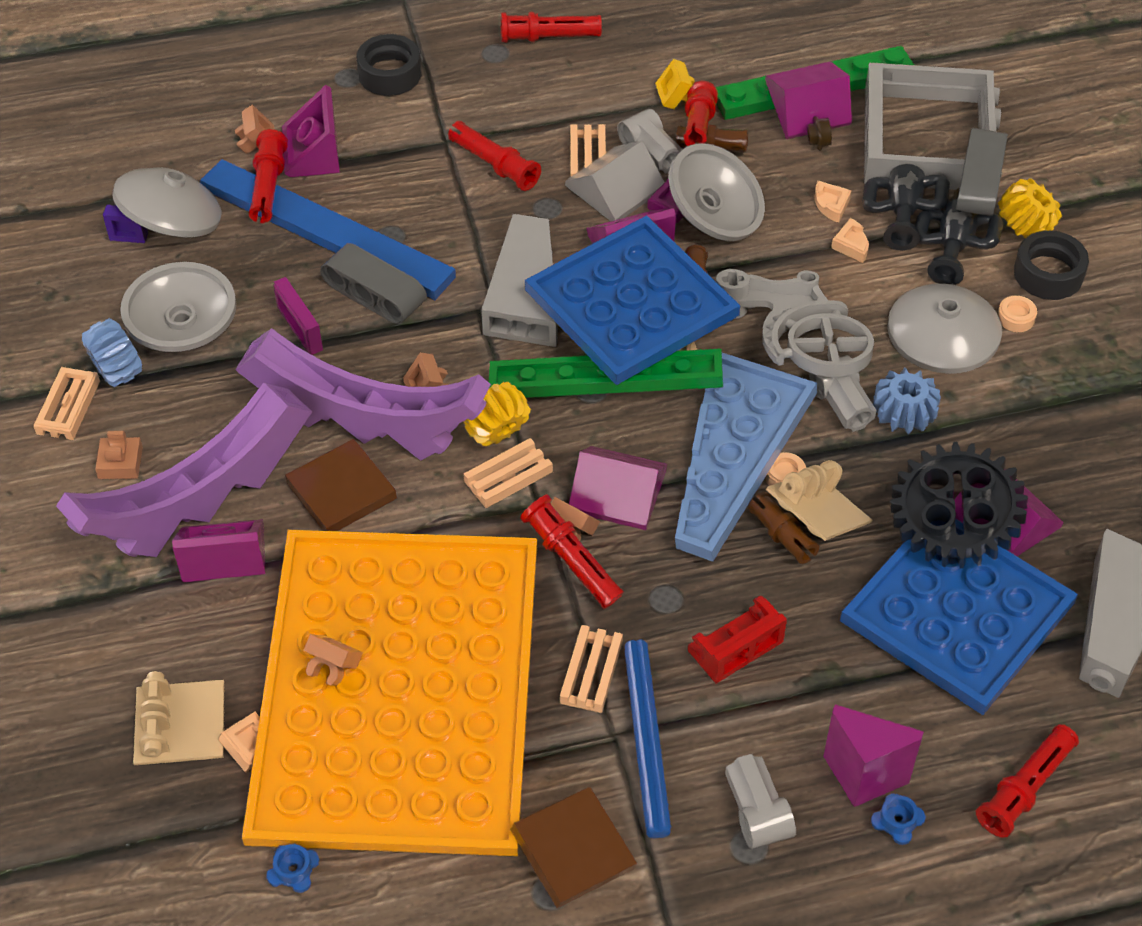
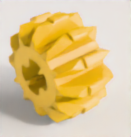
(1029, 208)
(502, 415)

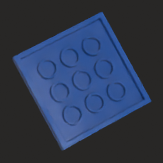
(631, 299)
(959, 624)

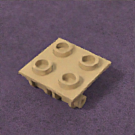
(817, 502)
(178, 720)

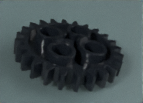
(998, 502)

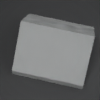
(618, 180)

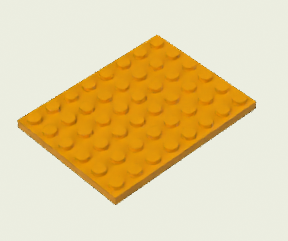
(430, 724)

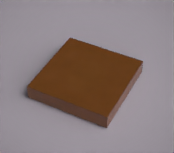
(341, 486)
(573, 847)

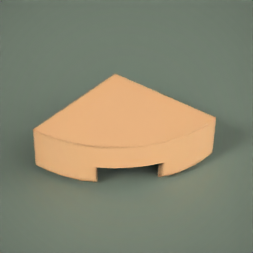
(831, 200)
(851, 241)
(241, 740)

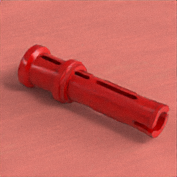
(533, 27)
(700, 110)
(504, 160)
(268, 165)
(560, 536)
(1017, 792)

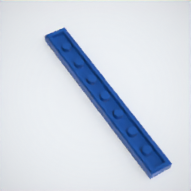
(328, 227)

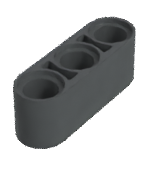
(982, 172)
(373, 283)

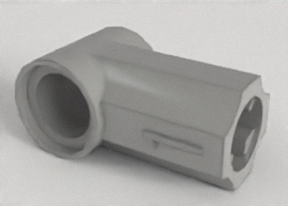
(649, 128)
(846, 398)
(762, 813)

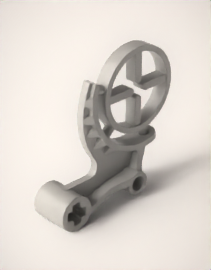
(801, 307)

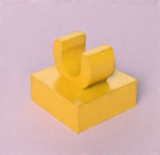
(674, 84)

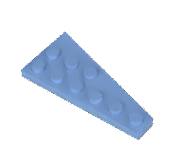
(734, 448)

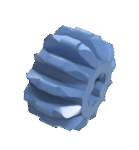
(112, 352)
(906, 400)

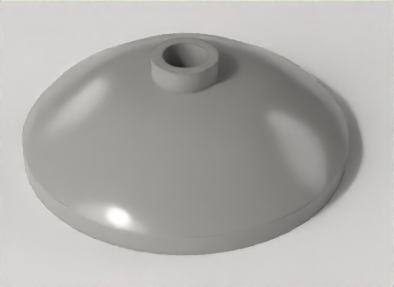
(716, 192)
(167, 202)
(178, 306)
(944, 328)

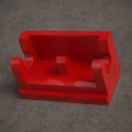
(739, 640)

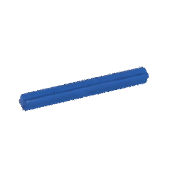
(647, 740)

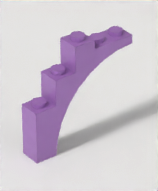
(364, 407)
(194, 489)

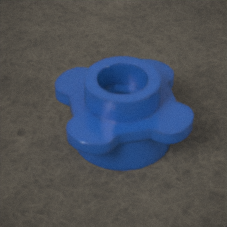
(906, 809)
(293, 855)

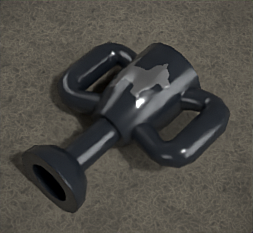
(904, 197)
(955, 234)

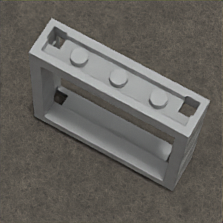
(928, 84)

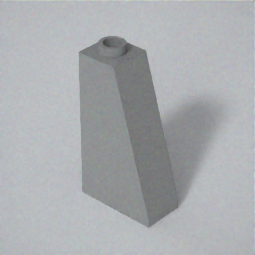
(507, 307)
(1113, 615)

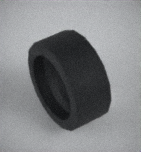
(387, 48)
(1046, 284)

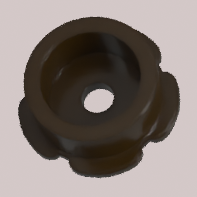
(819, 132)

